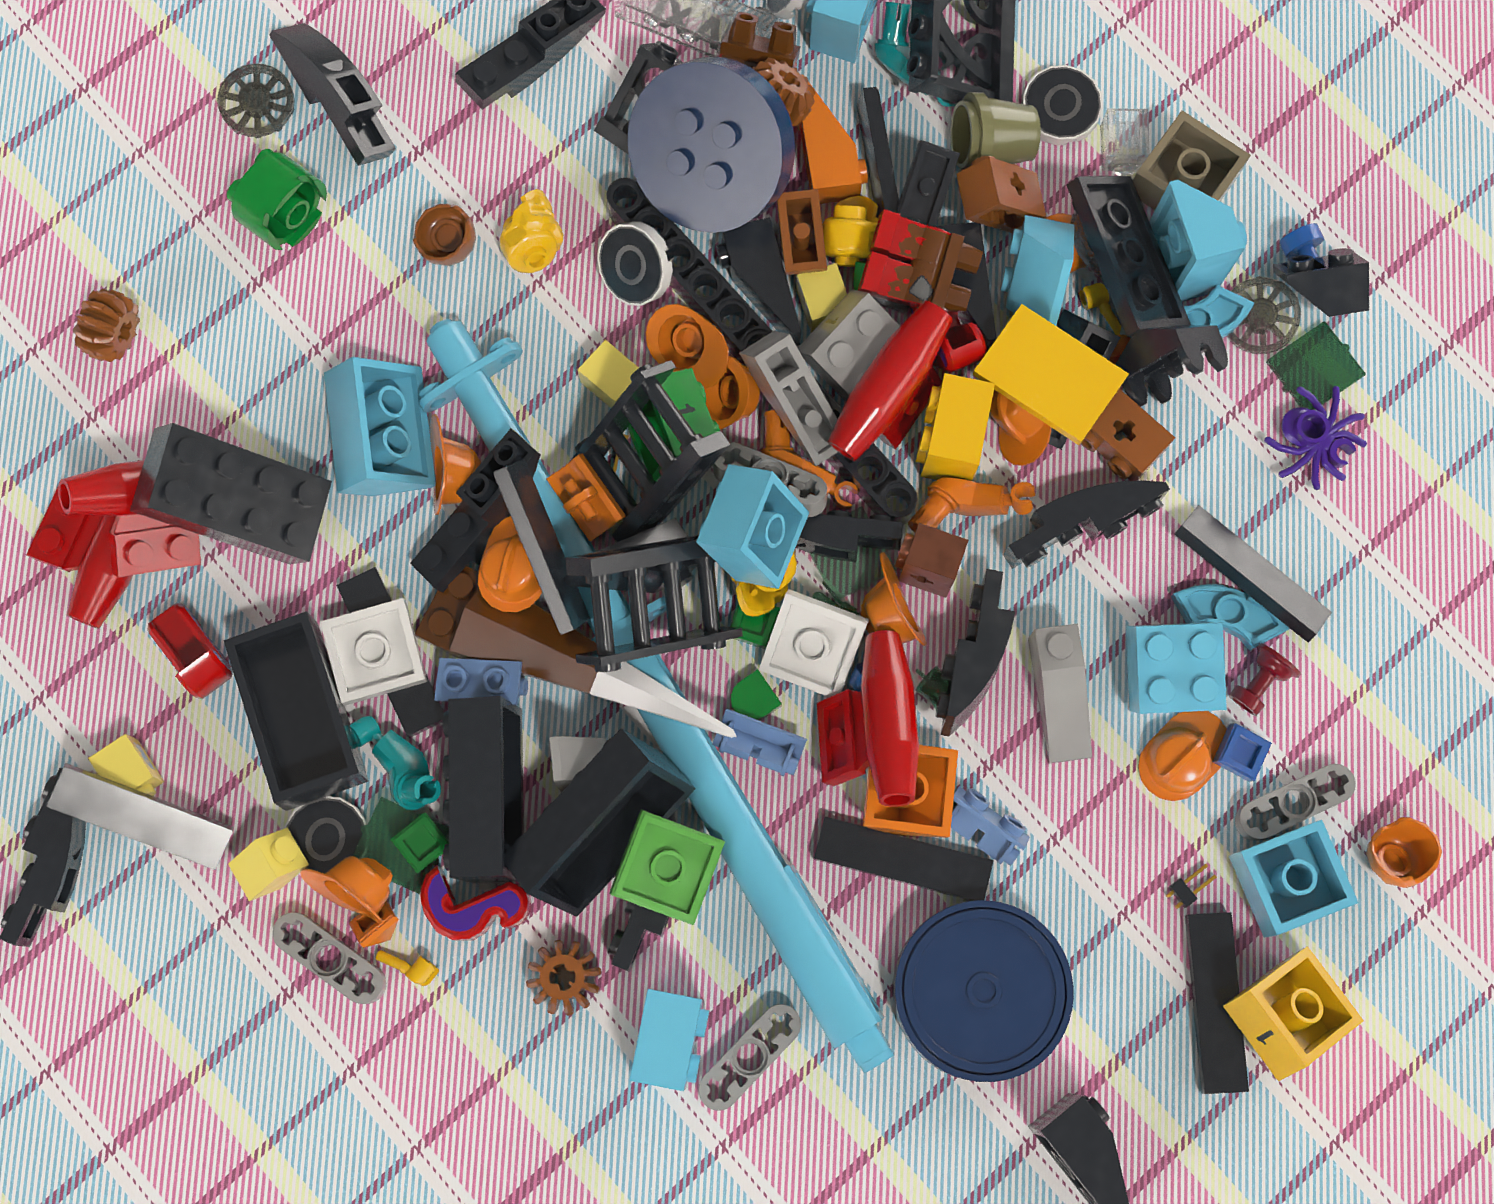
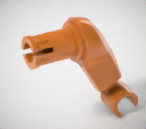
(778, 446)
(970, 499)

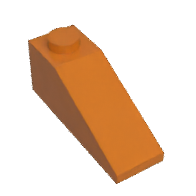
(830, 155)

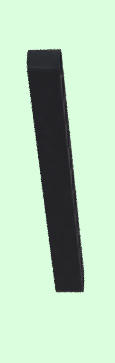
(728, 302)

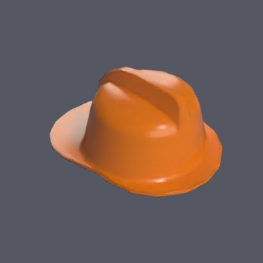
(689, 342)
(733, 396)
(1020, 433)
(452, 465)
(506, 572)
(888, 608)
(1181, 755)
(353, 884)

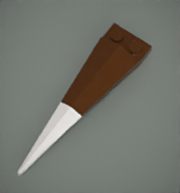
(472, 629)

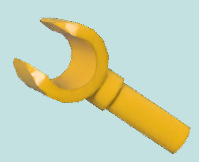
(1098, 296)
(421, 971)

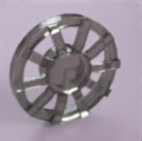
(256, 100)
(1265, 316)

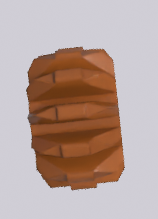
(790, 86)
(106, 325)
(556, 990)

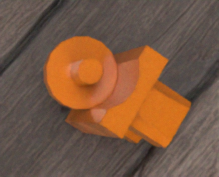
(586, 497)

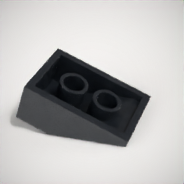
(1083, 1148)

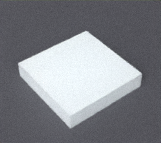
(813, 644)
(373, 651)

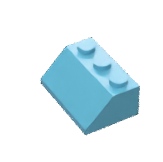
(1196, 239)
(378, 428)

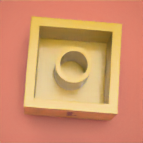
(957, 429)
(1293, 1014)

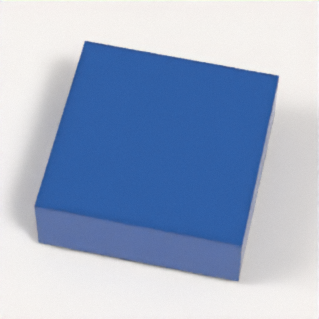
(1242, 752)

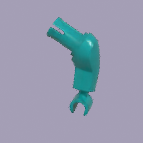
(893, 49)
(406, 765)

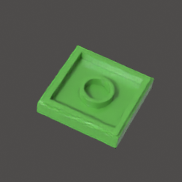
(667, 867)

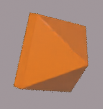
(370, 932)

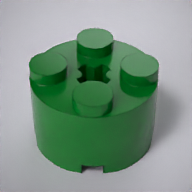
(277, 199)

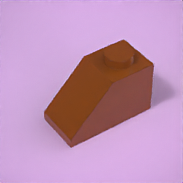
(801, 232)

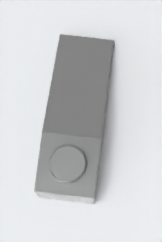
(792, 393)
(1061, 692)

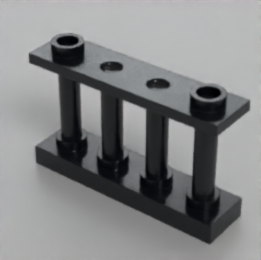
(677, 474)
(634, 564)

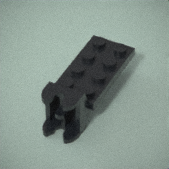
(1141, 290)

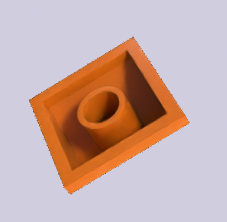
(933, 804)

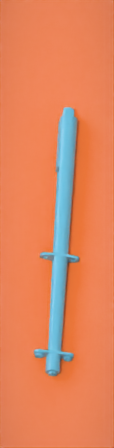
(770, 885)

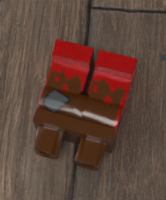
(748, 48)
(931, 259)

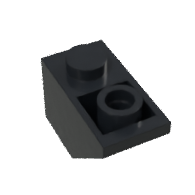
(1331, 283)

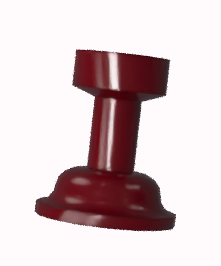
(1272, 667)

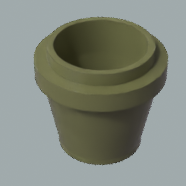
(994, 129)

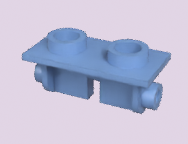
(479, 679)
(768, 744)
(1000, 832)

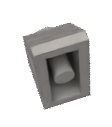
(572, 755)

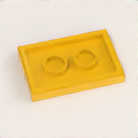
(1050, 374)

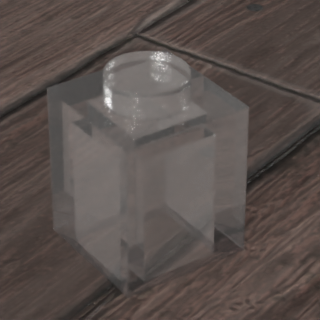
(1124, 140)

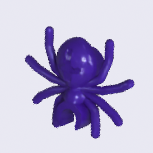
(1317, 437)

